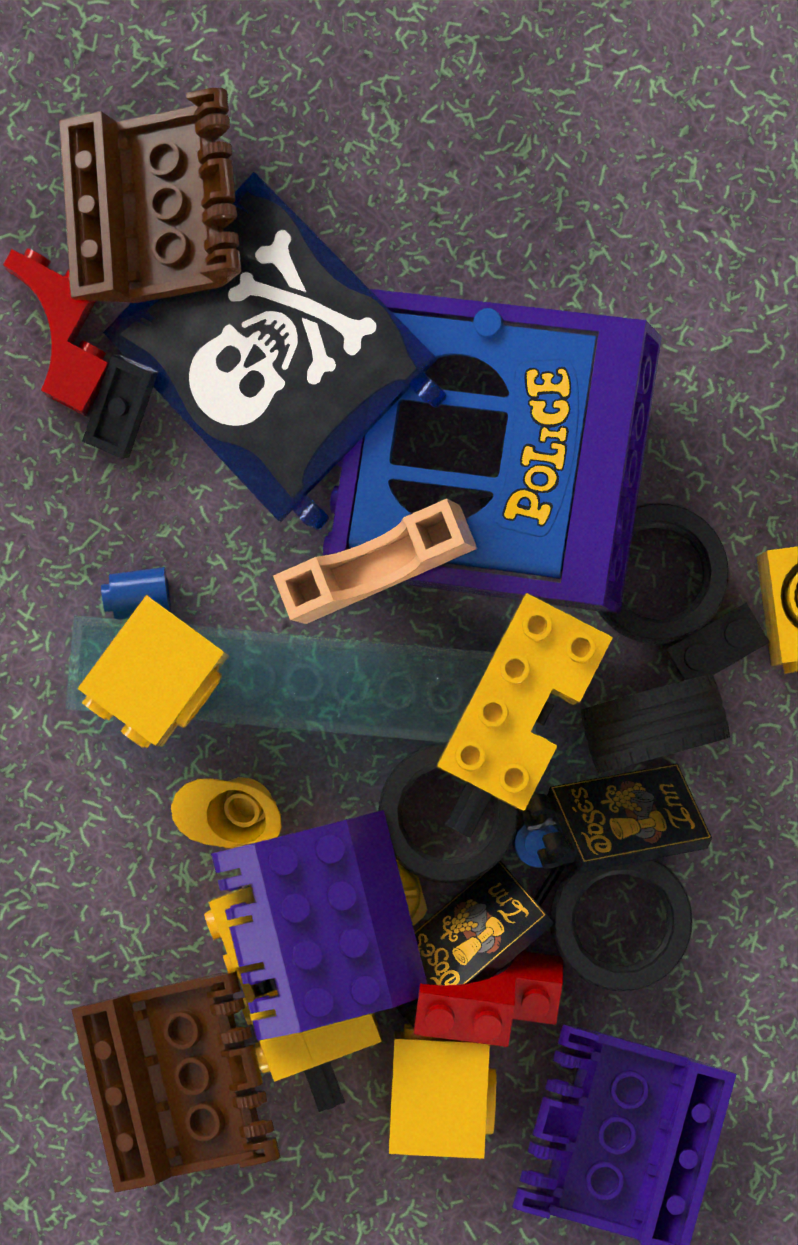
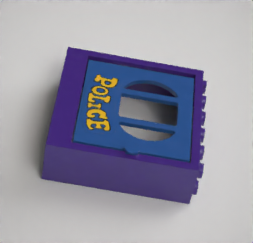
(525, 526)

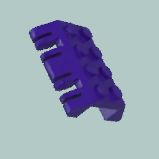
(323, 924)
(627, 1138)

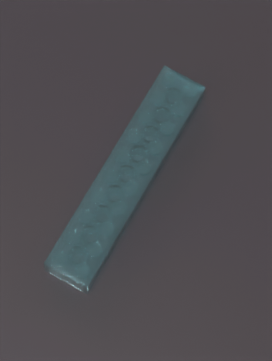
(316, 682)

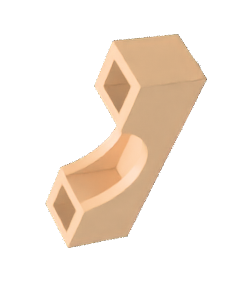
(346, 577)

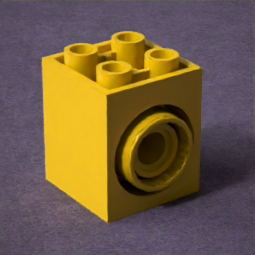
(780, 603)
(153, 675)
(440, 1096)

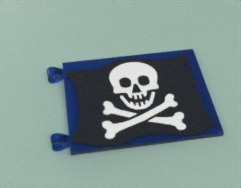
(280, 359)

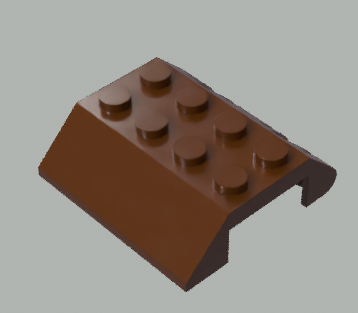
(150, 202)
(174, 1081)

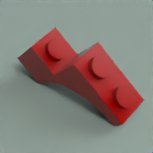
(73, 371)
(485, 1009)

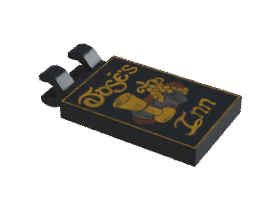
(618, 819)
(478, 932)

